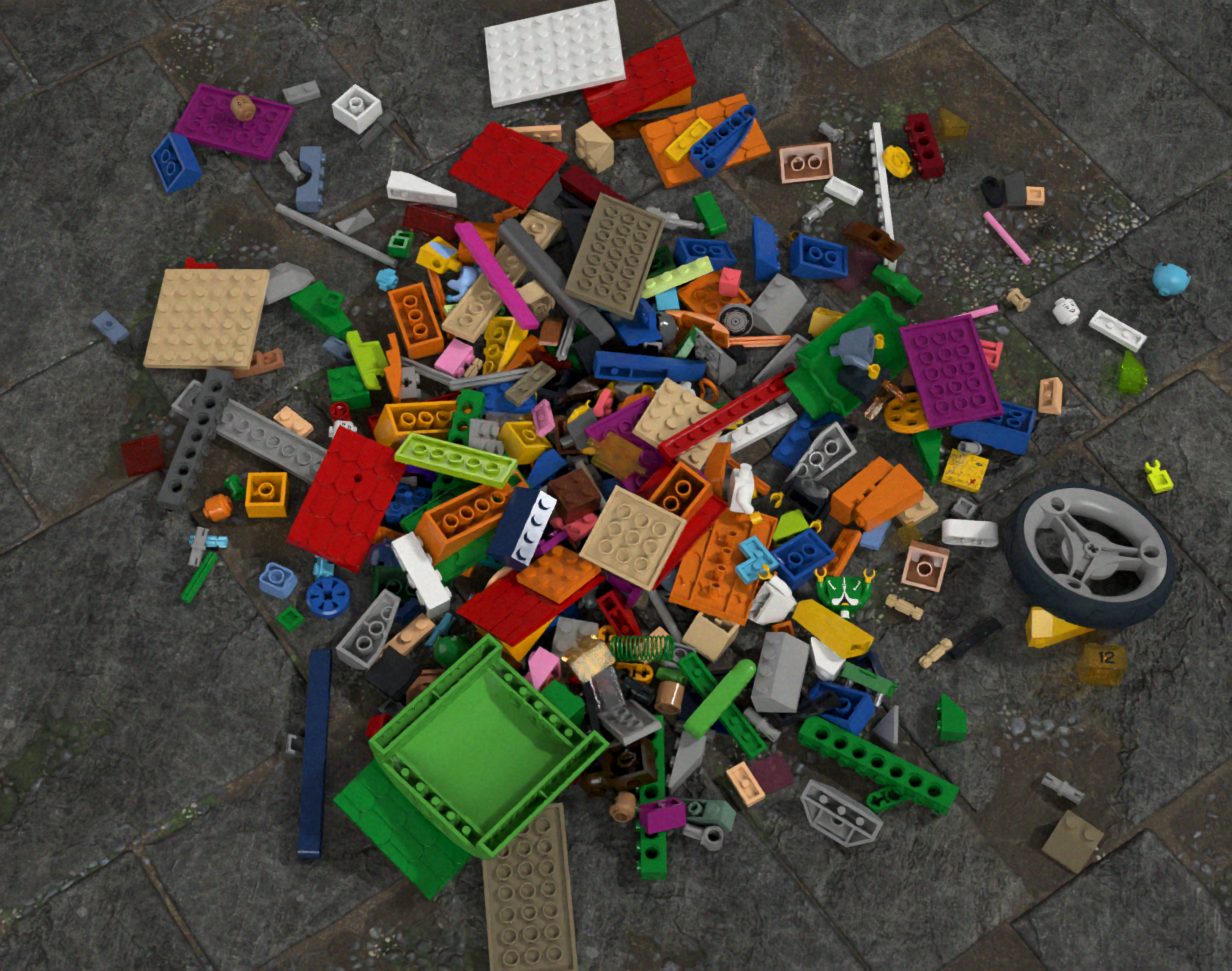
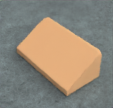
(1050, 396)

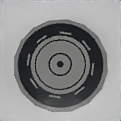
(736, 318)

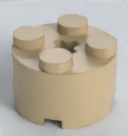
(537, 299)

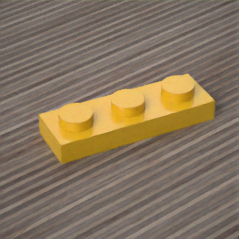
(683, 144)

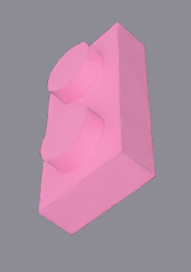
(543, 418)

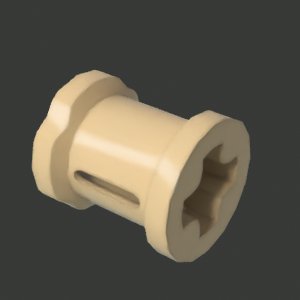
(1018, 299)

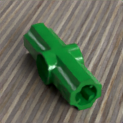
(897, 285)

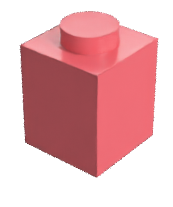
(729, 282)

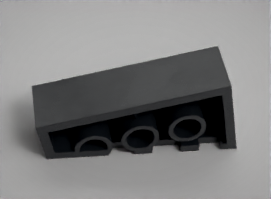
(575, 225)

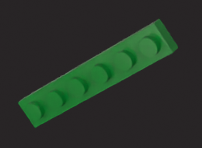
(731, 718)

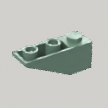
(709, 813)

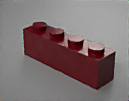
(585, 186)

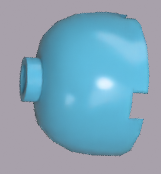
(1170, 279)

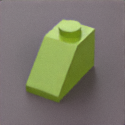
(789, 526)

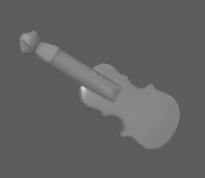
(673, 221)

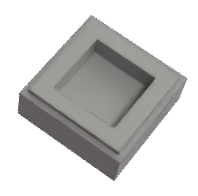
(963, 509)

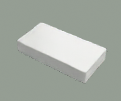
(843, 190)

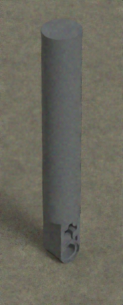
(552, 279)

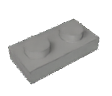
(301, 93)

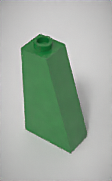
(308, 306)

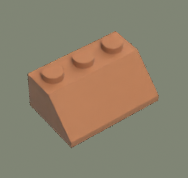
(804, 162)

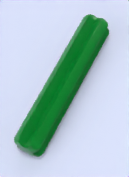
(198, 577)

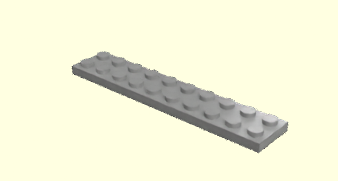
(260, 435)

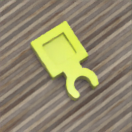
(1158, 479)

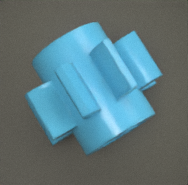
(387, 279)

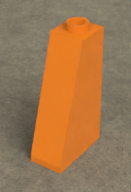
(889, 498)

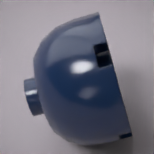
(382, 554)

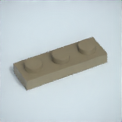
(529, 384)

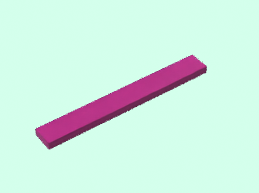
(496, 276)

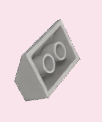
(777, 305)

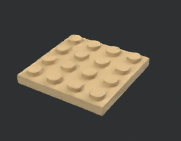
(672, 412)
(633, 538)

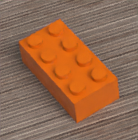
(416, 321)

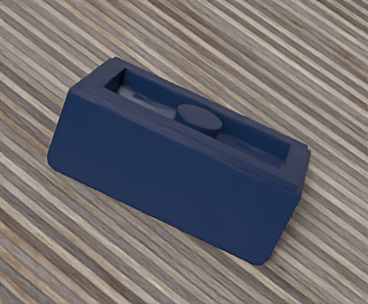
(870, 662)

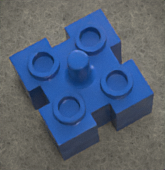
(406, 502)

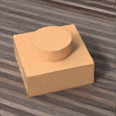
(1035, 195)

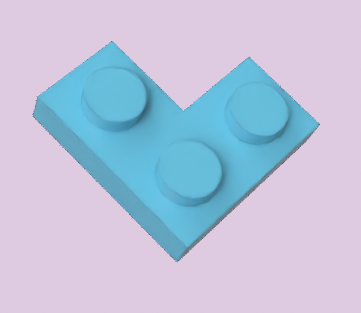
(757, 556)

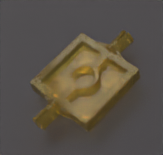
(616, 456)

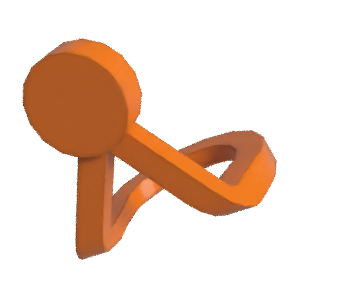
(715, 392)

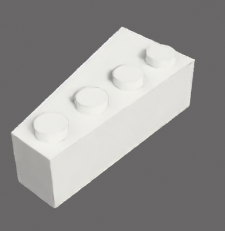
(422, 574)

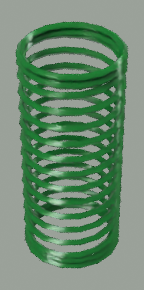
(669, 656)

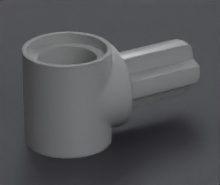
(703, 834)

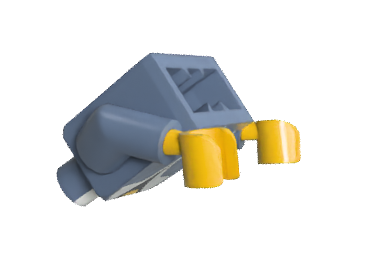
(858, 349)

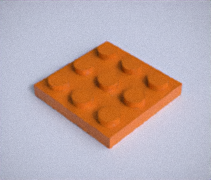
(704, 298)
(558, 573)

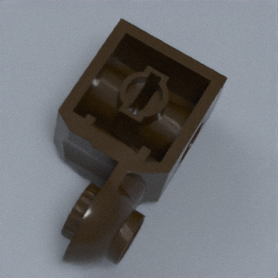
(622, 768)

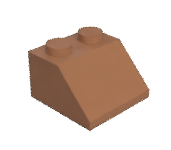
(925, 566)

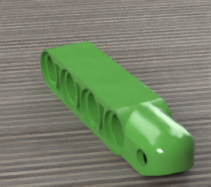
(720, 698)

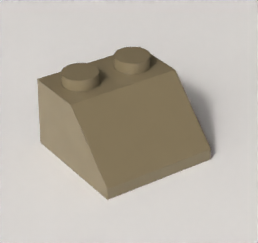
(1072, 842)

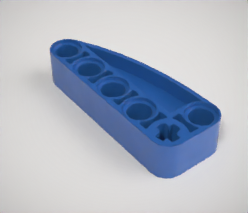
(723, 146)

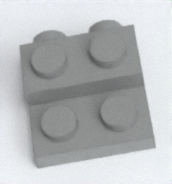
(484, 436)

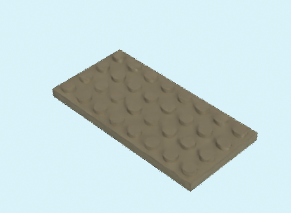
(615, 256)
(531, 899)

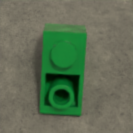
(952, 720)

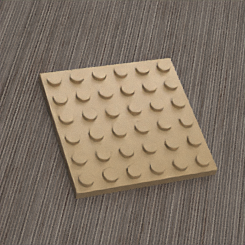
(207, 319)

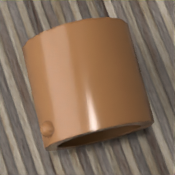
(669, 698)

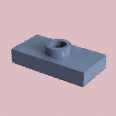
(110, 327)

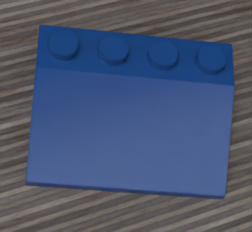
(1002, 432)

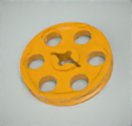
(908, 413)

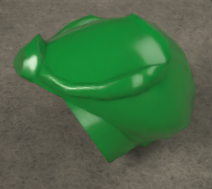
(450, 648)

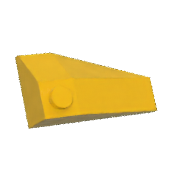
(502, 343)
(1046, 629)

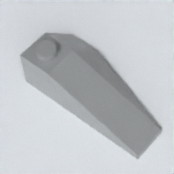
(824, 454)
(367, 637)

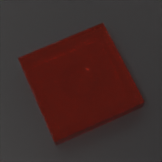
(143, 455)

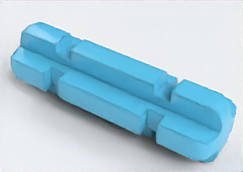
(213, 541)

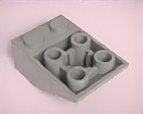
(718, 364)

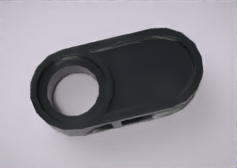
(993, 196)

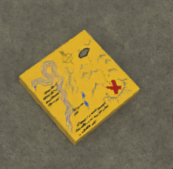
(965, 471)

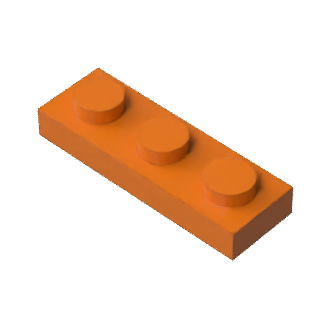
(843, 549)

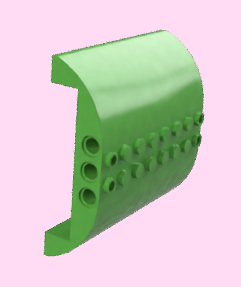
(482, 751)

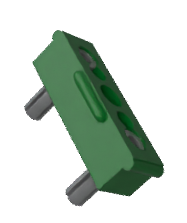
(870, 680)

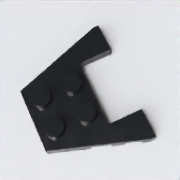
(808, 707)

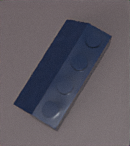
(521, 527)

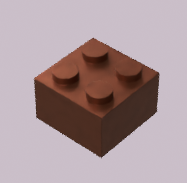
(574, 495)

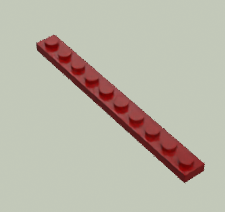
(725, 416)

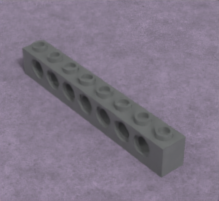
(181, 462)

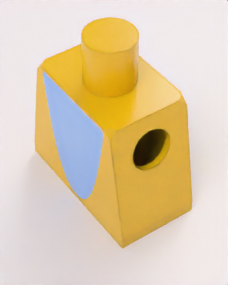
(439, 256)

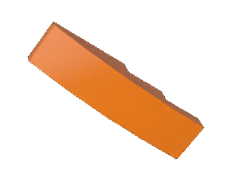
(394, 371)

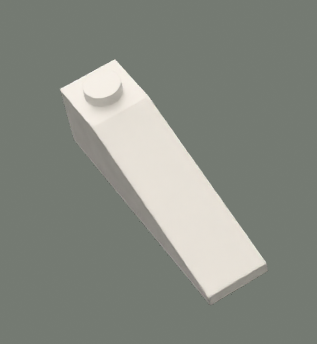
(412, 188)

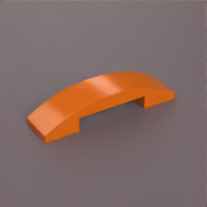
(709, 326)
(716, 466)

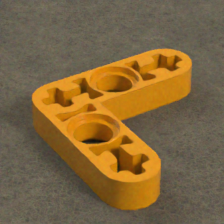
(629, 666)

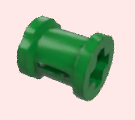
(236, 488)

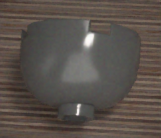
(667, 327)

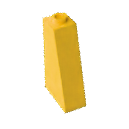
(832, 629)

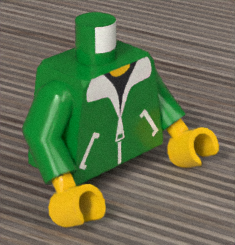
(843, 594)

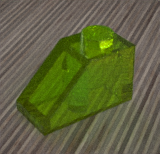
(1132, 374)

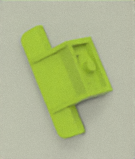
(368, 358)

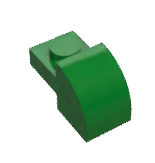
(400, 244)

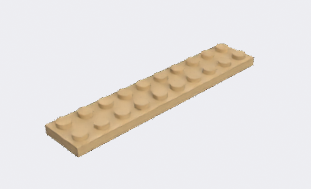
(482, 300)

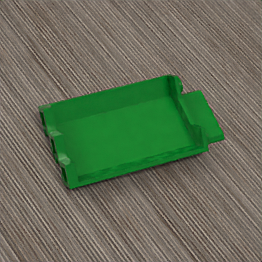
(816, 377)

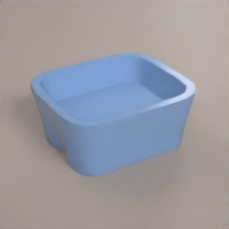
(277, 580)

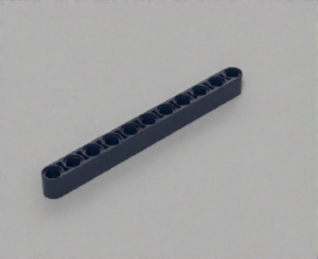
(315, 755)

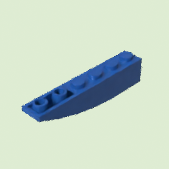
(645, 368)

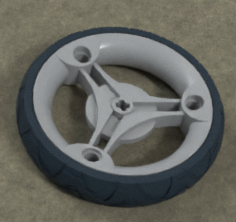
(1090, 555)

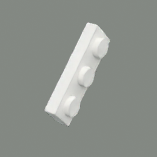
(1117, 331)

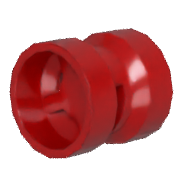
(340, 411)

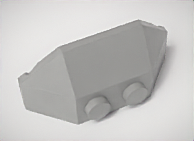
(286, 280)
(839, 815)

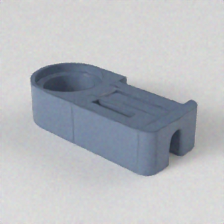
(338, 349)

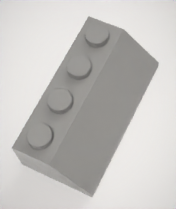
(780, 673)

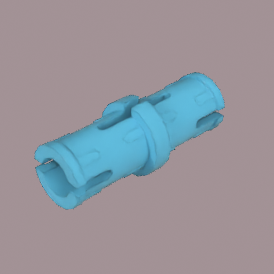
(442, 628)

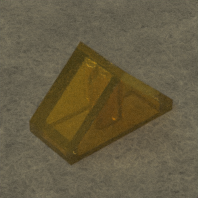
(952, 126)

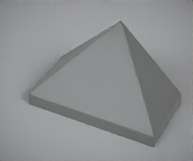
(355, 222)
(887, 729)

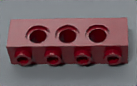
(924, 146)

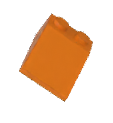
(488, 234)

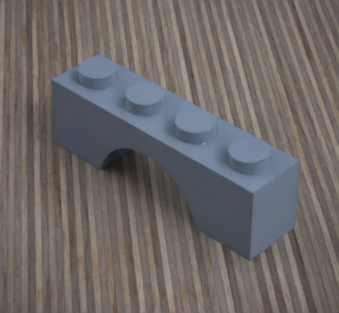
(309, 195)

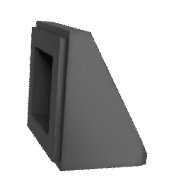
(292, 746)

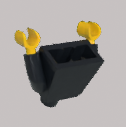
(808, 496)

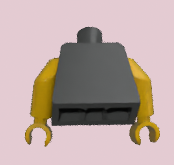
(576, 423)

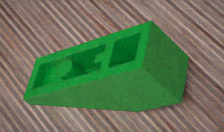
(928, 449)

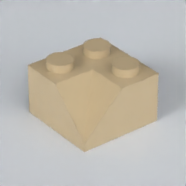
(594, 147)

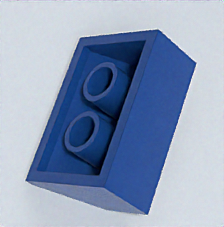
(176, 163)
(764, 250)

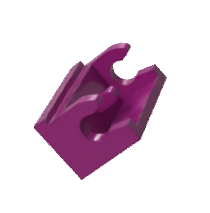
(662, 815)

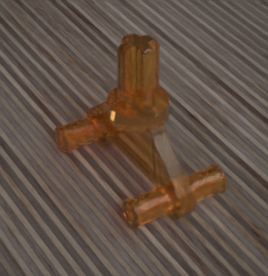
(891, 389)

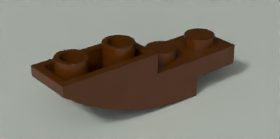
(873, 238)

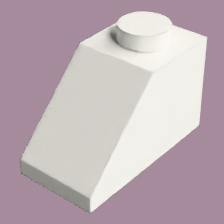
(825, 661)

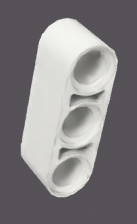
(970, 533)

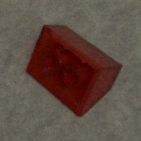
(432, 221)

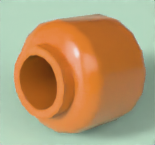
(218, 507)

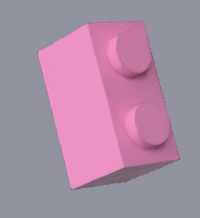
(455, 359)

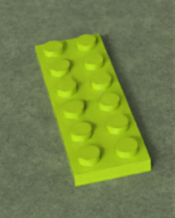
(456, 460)

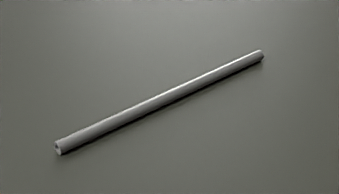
(654, 596)

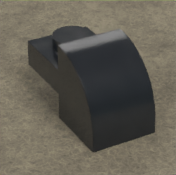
(553, 397)

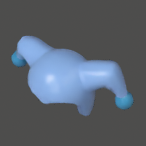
(462, 285)

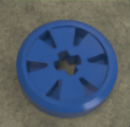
(328, 608)

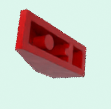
(620, 615)

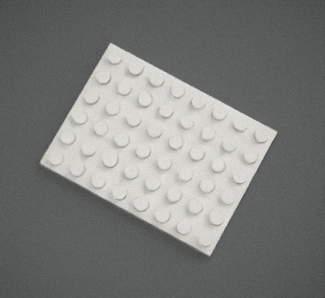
(554, 53)

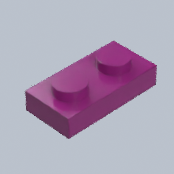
(553, 538)

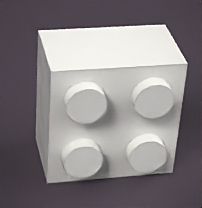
(357, 109)

